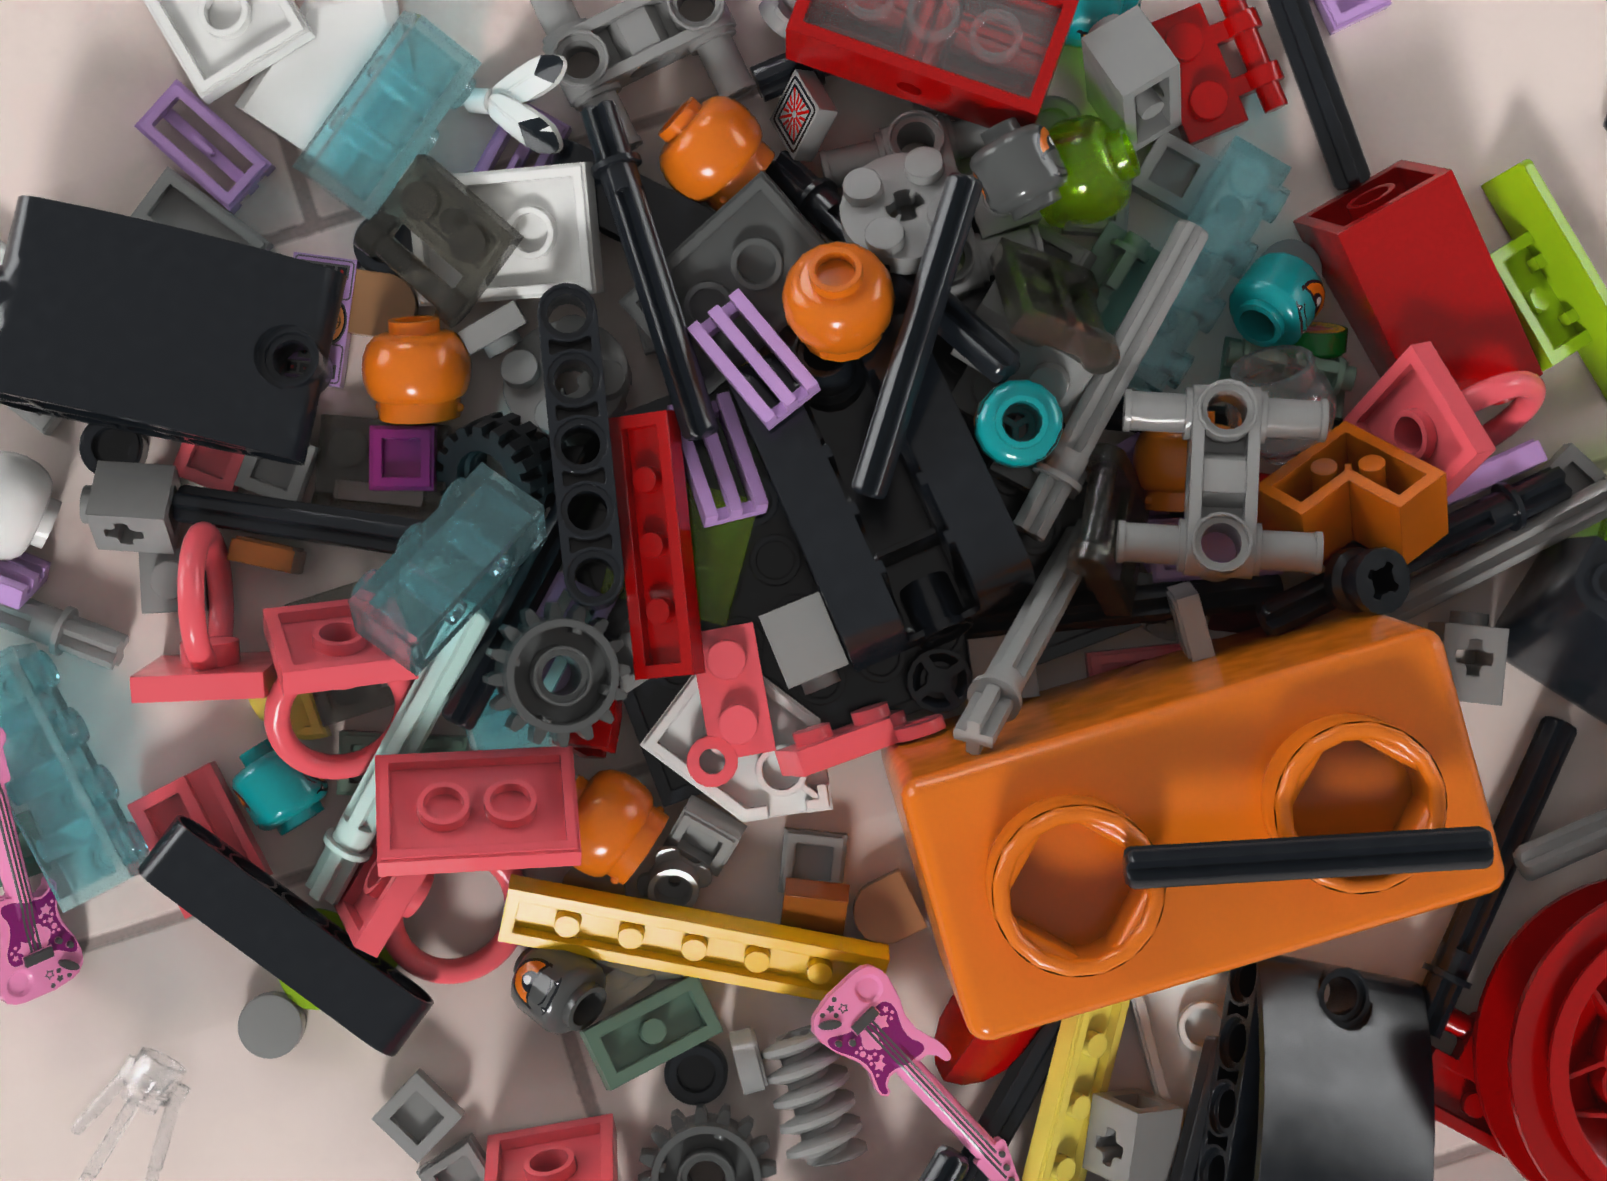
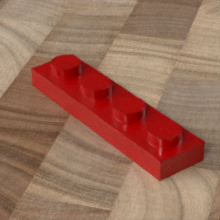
(656, 545)

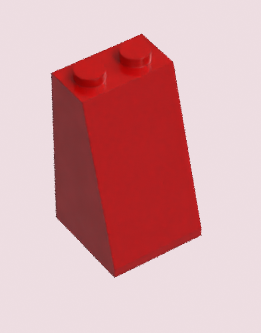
(1416, 272)

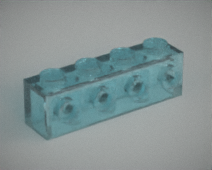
(1229, 207)
(57, 787)

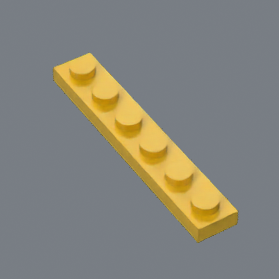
(681, 939)

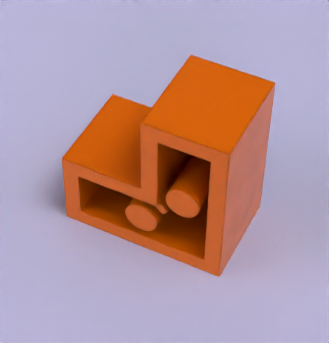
(1358, 492)

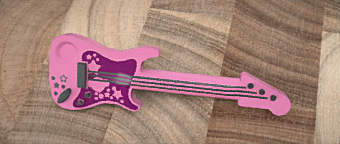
(35, 943)
(868, 1025)

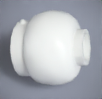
(25, 505)

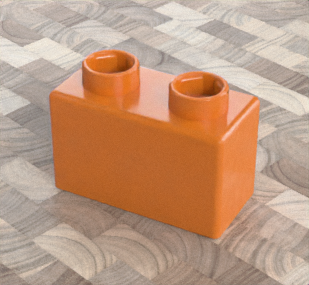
(1267, 739)

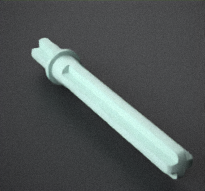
(351, 839)

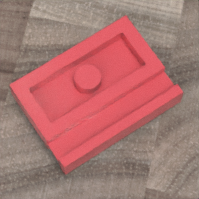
(204, 799)

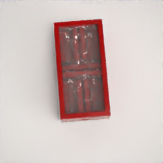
(947, 55)

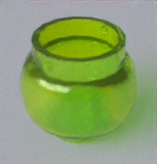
(1098, 169)

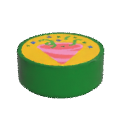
(1325, 339)

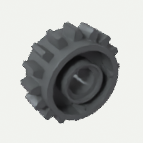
(591, 683)
(707, 1138)

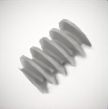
(816, 1100)

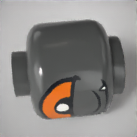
(1019, 168)
(558, 989)

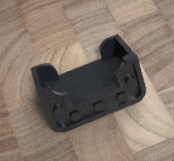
(1562, 623)

